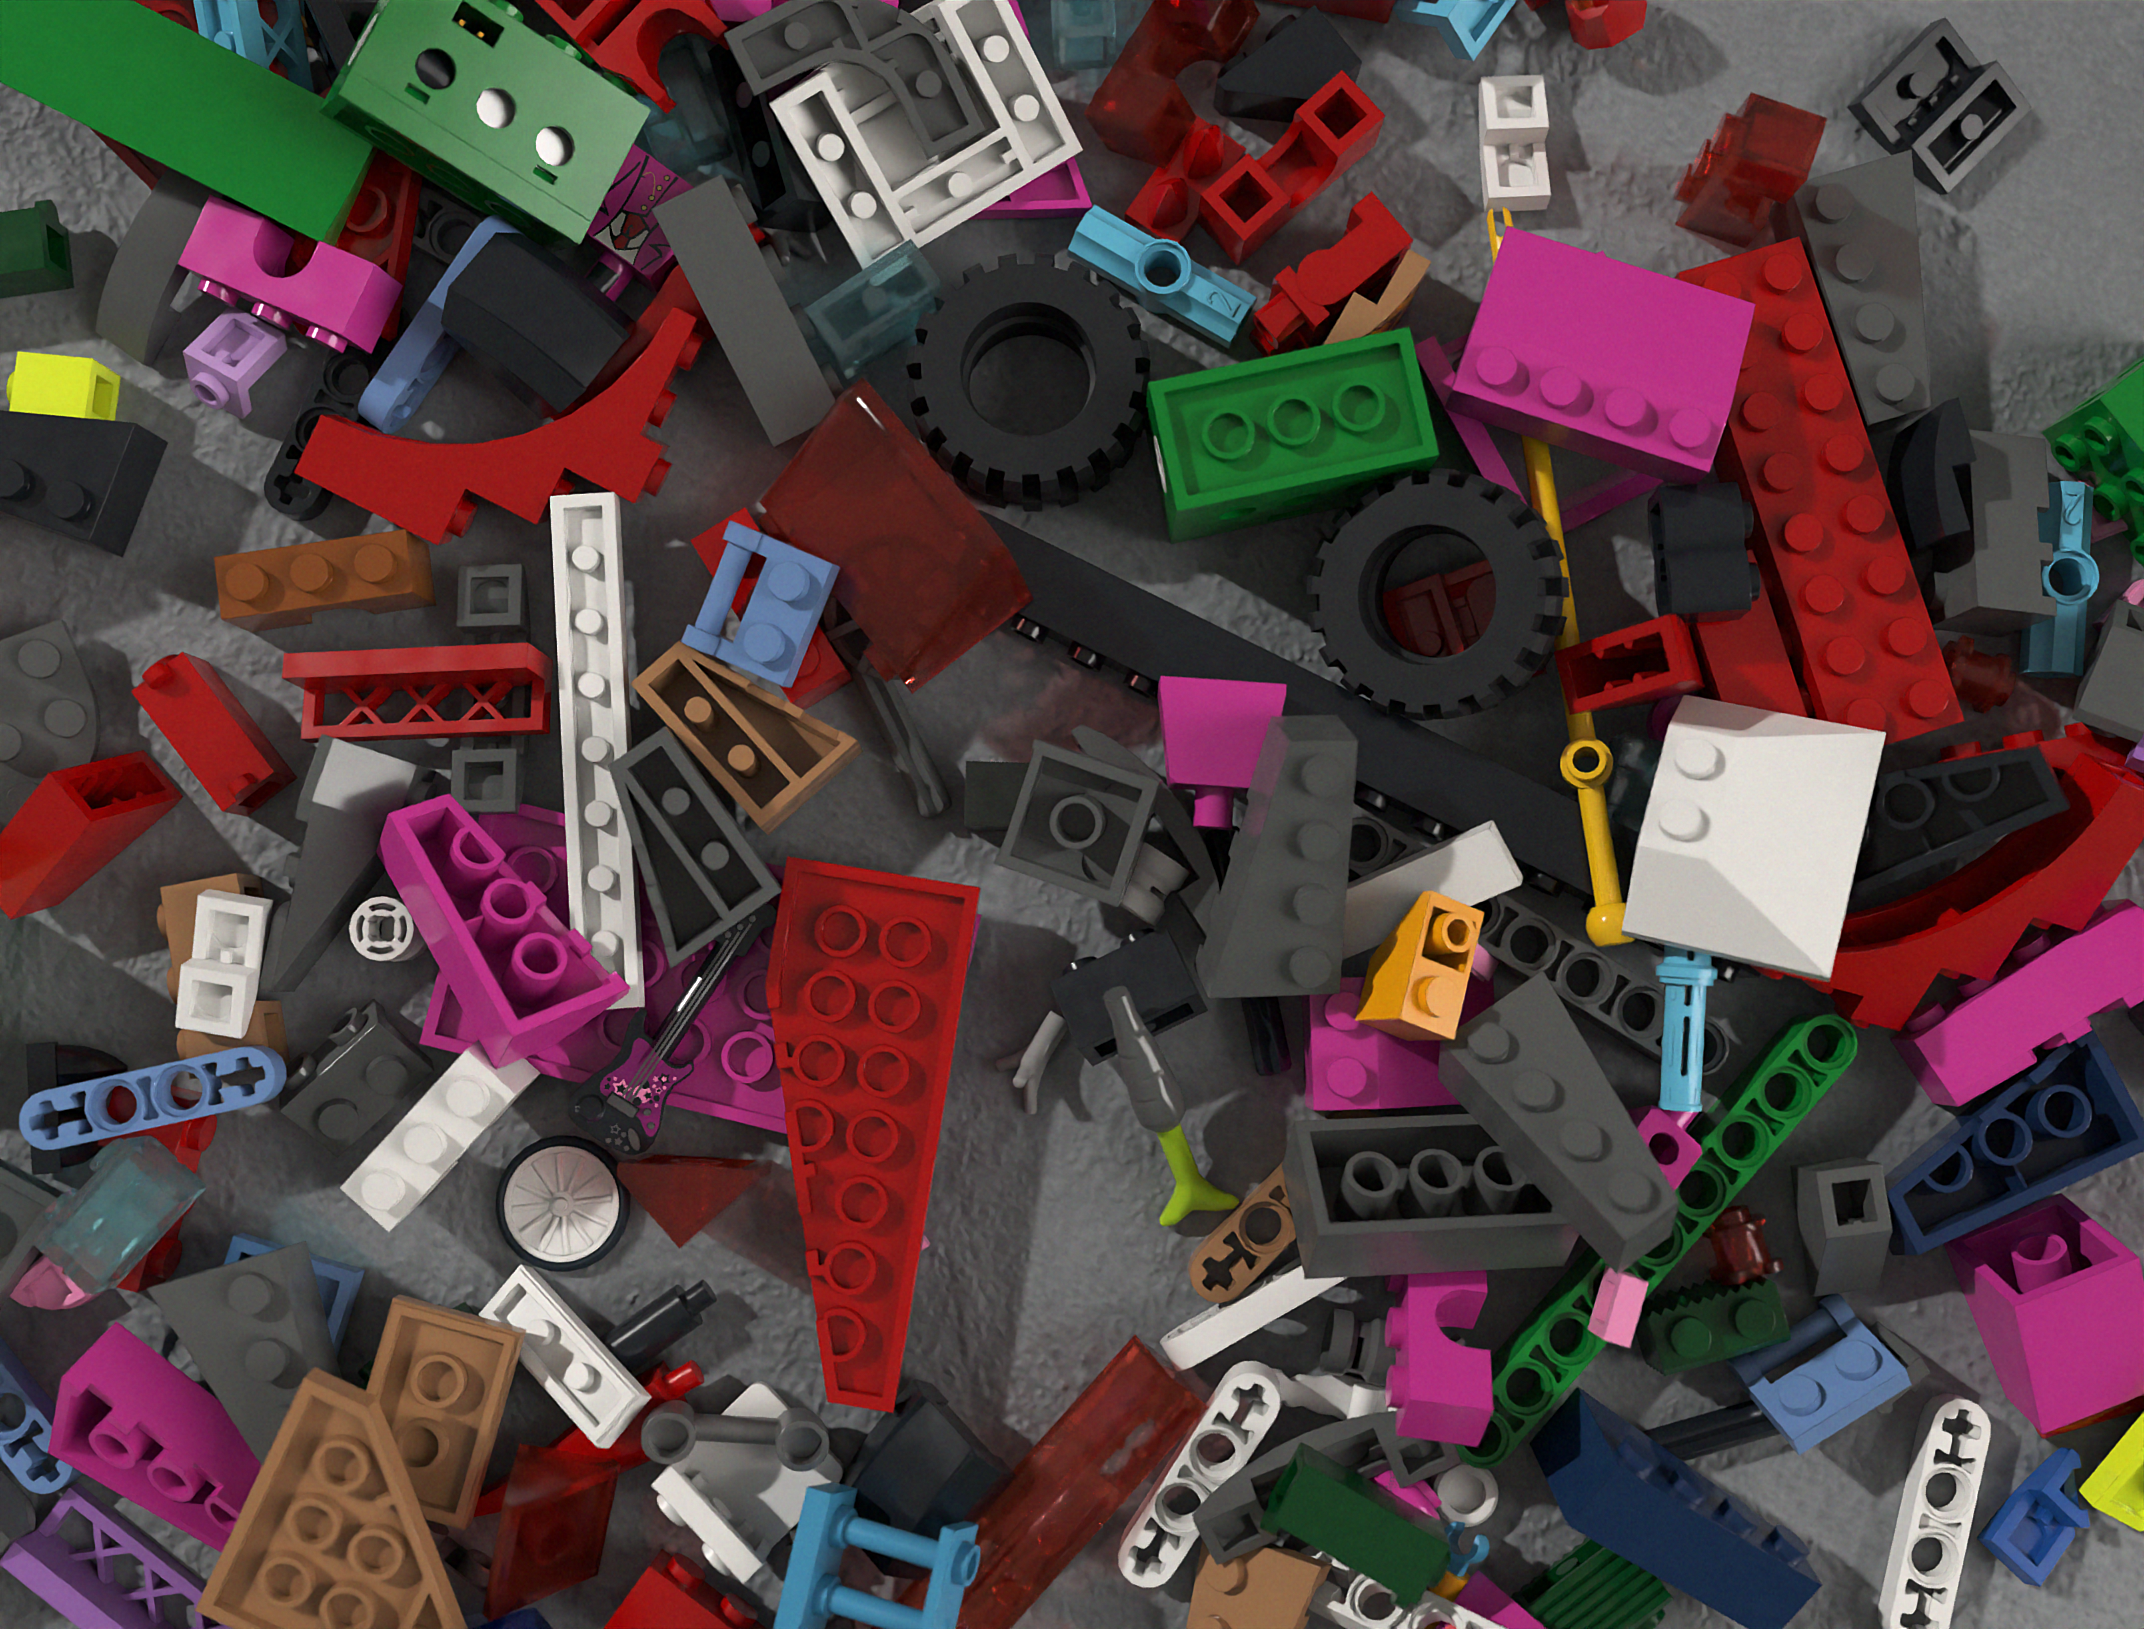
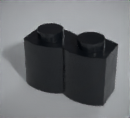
(1701, 552)

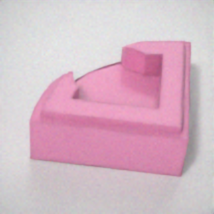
(49, 1289)

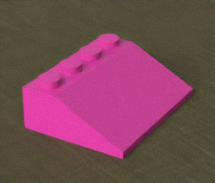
(1602, 358)

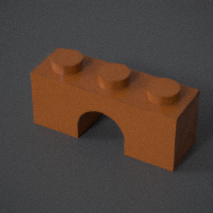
(292, 582)

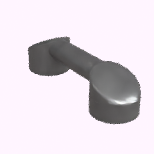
(674, 1427)

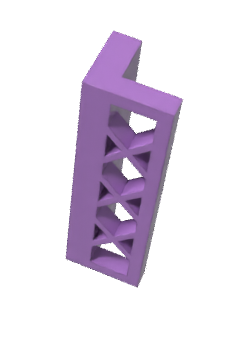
(89, 1591)

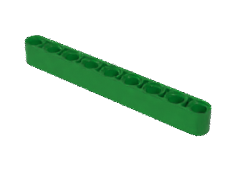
(1722, 1180)

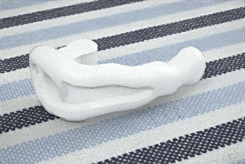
(1331, 1395)

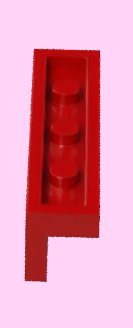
(422, 669)

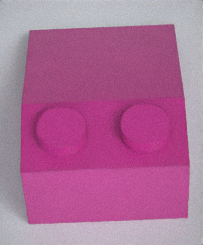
(1367, 1068)

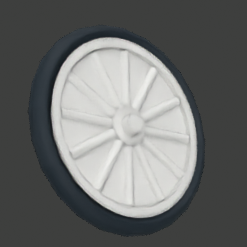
(562, 1203)

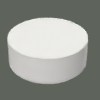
(1465, 1494)

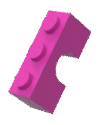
(246, 257)
(1437, 1384)

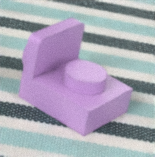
(231, 359)

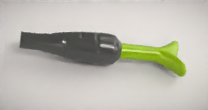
(1160, 1108)

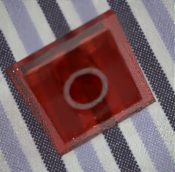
(689, 1191)
(549, 1526)

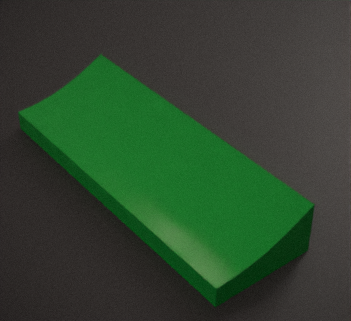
(187, 106)

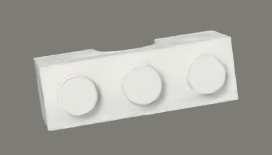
(436, 1135)

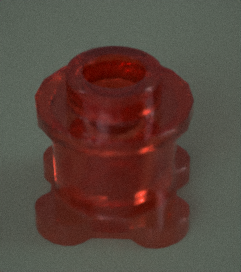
(1978, 676)
(1740, 1246)

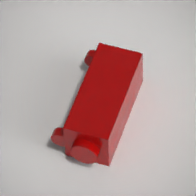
(213, 733)

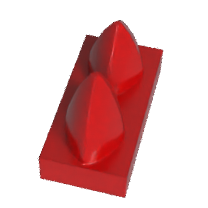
(1171, 196)

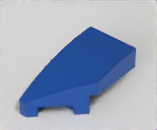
(2038, 1519)

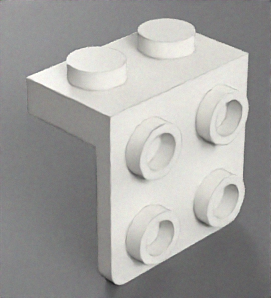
(740, 1492)

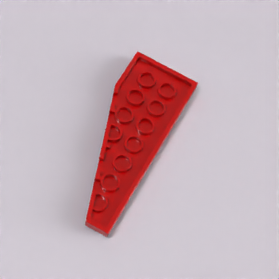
(865, 1042)

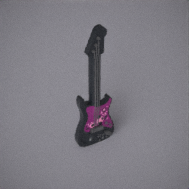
(628, 1096)

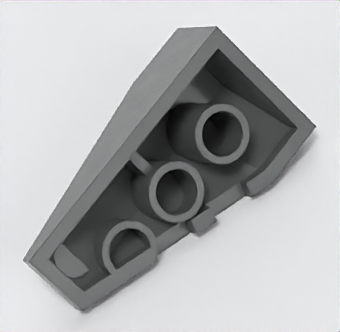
(337, 864)

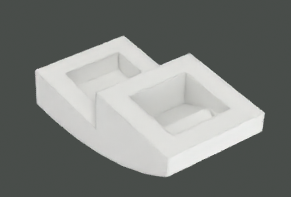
(1513, 143)
(225, 965)

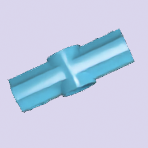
(1128, 254)
(2057, 644)

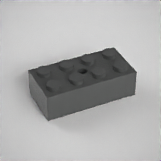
(1415, 1199)

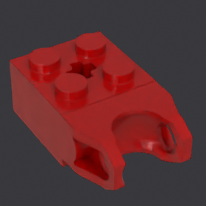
(631, 34)

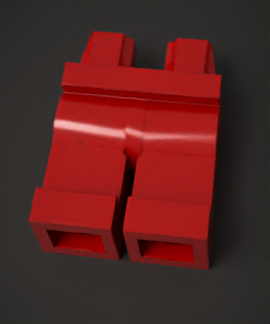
(1309, 303)

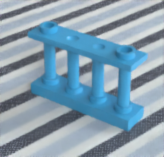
(831, 1525)

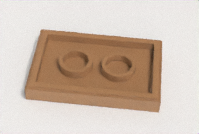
(443, 1397)

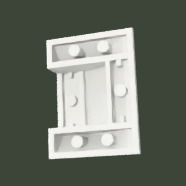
(871, 163)
(1752, 835)

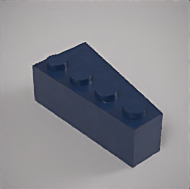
(2015, 1147)
(1670, 1517)

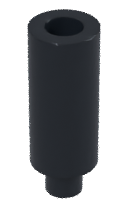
(658, 1325)

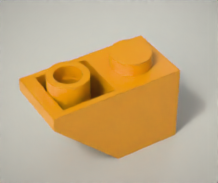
(1422, 970)

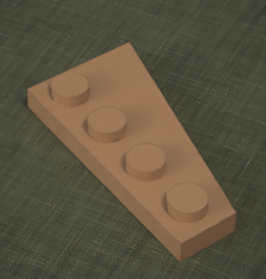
(1255, 1590)

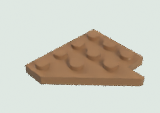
(331, 1528)

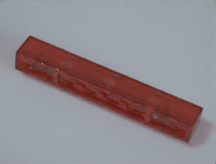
(1073, 1484)

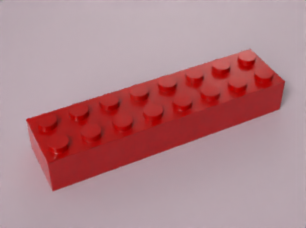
(1824, 509)

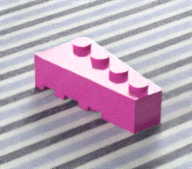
(153, 1437)

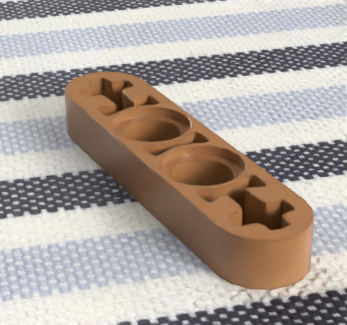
(1269, 1194)

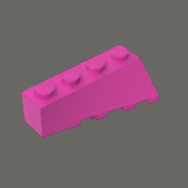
(491, 934)
(2030, 1002)

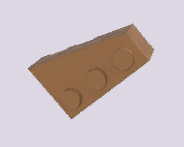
(746, 737)

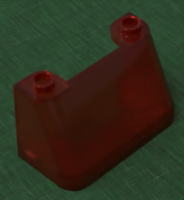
(910, 547)

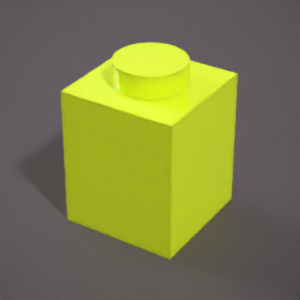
(63, 386)

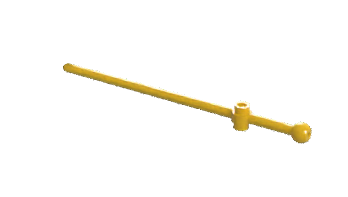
(1606, 919)

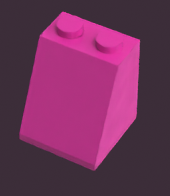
(2055, 1310)

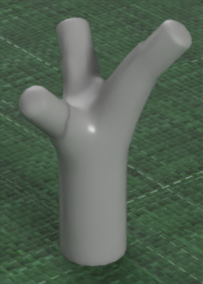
(1034, 1058)

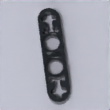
(322, 399)

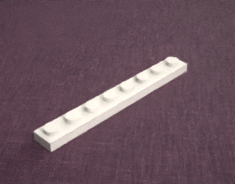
(596, 731)

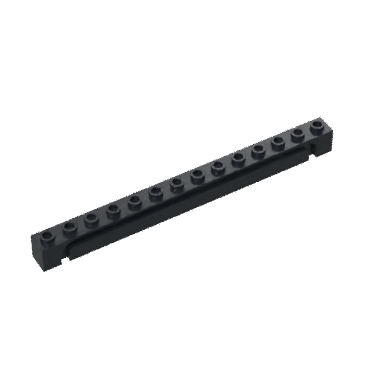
(1397, 759)

